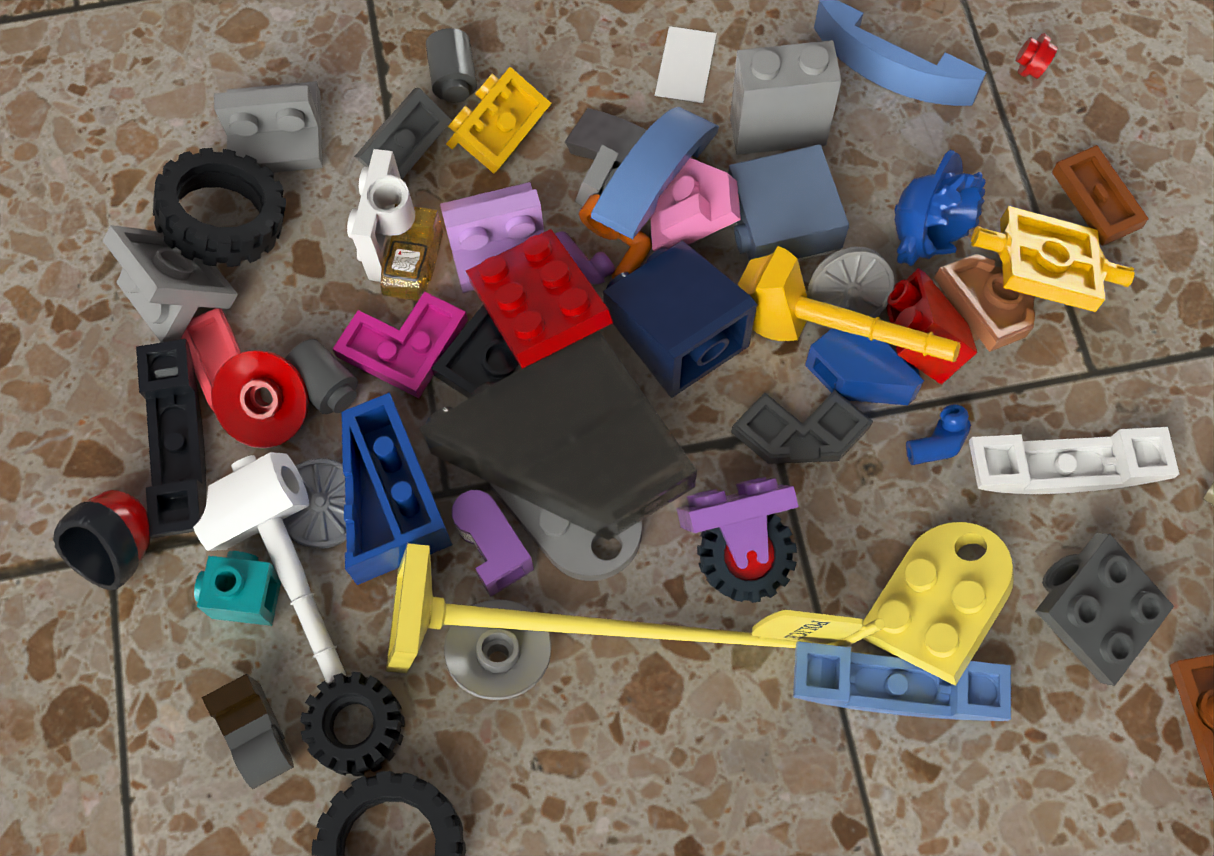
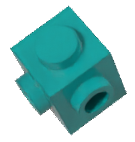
(238, 589)

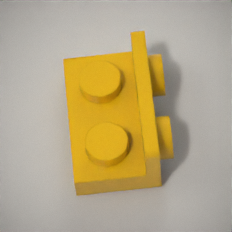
(500, 120)

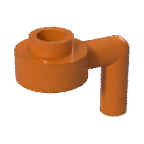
(638, 247)

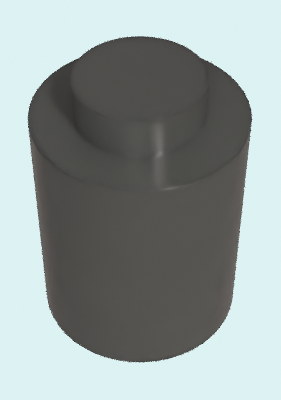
(451, 65)
(327, 380)

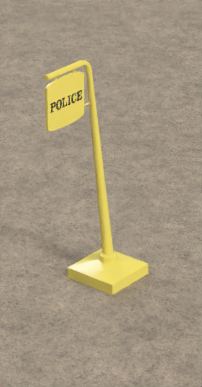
(418, 610)

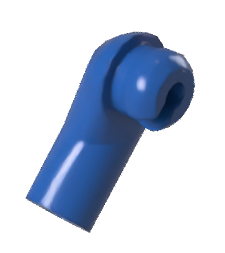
(946, 439)

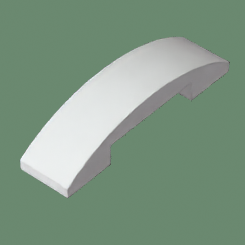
(1075, 464)

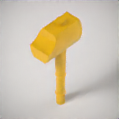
(784, 310)

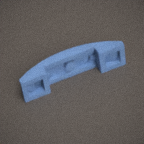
(892, 67)
(650, 168)
(897, 687)

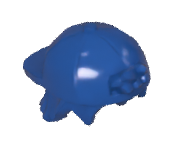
(938, 210)

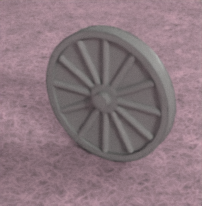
(853, 280)
(323, 521)

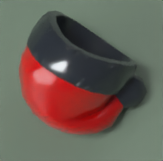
(104, 538)

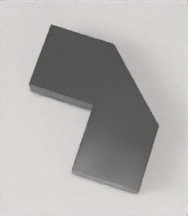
(784, 439)

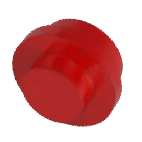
(1036, 56)

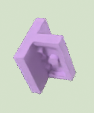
(490, 225)

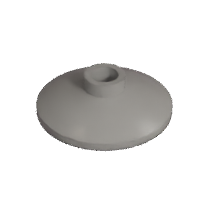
(469, 650)

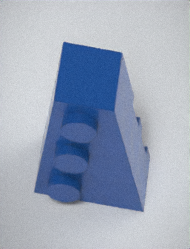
(384, 492)

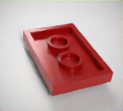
(538, 298)

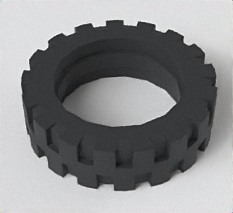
(207, 241)
(382, 788)

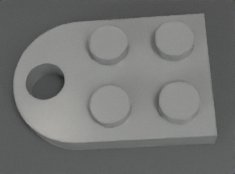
(567, 543)

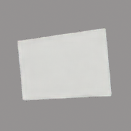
(685, 64)

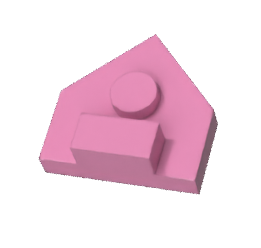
(694, 205)

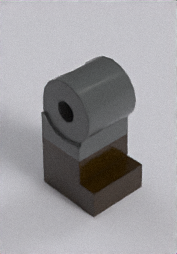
(250, 730)

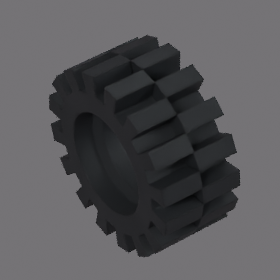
(324, 709)

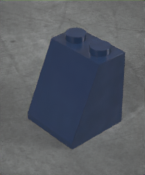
(680, 315)

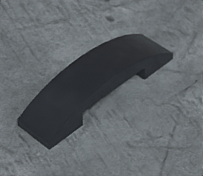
(174, 438)

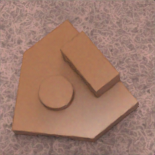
(977, 293)

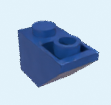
(863, 369)

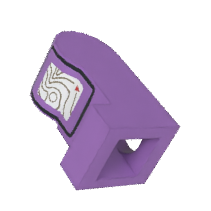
(486, 527)

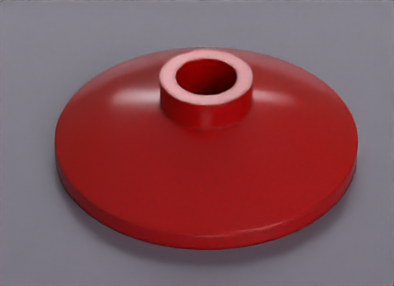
(240, 405)

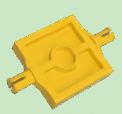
(1052, 259)

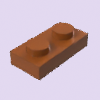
(1099, 195)

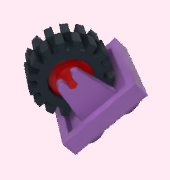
(743, 541)

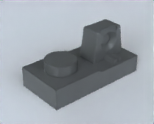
(407, 131)

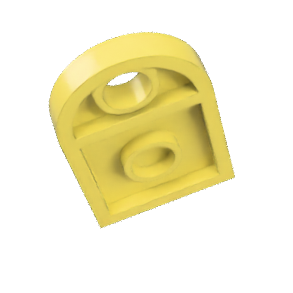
(941, 604)

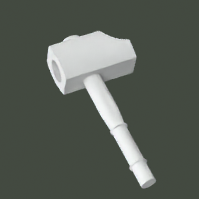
(256, 502)

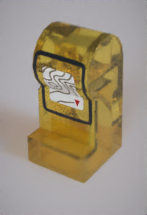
(412, 257)

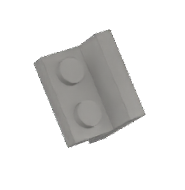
(274, 124)
(164, 283)

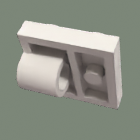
(376, 215)

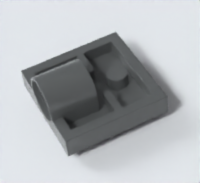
(1102, 607)

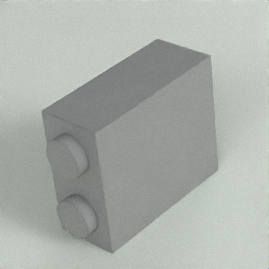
(784, 96)

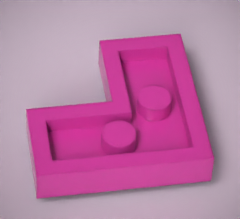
(406, 354)

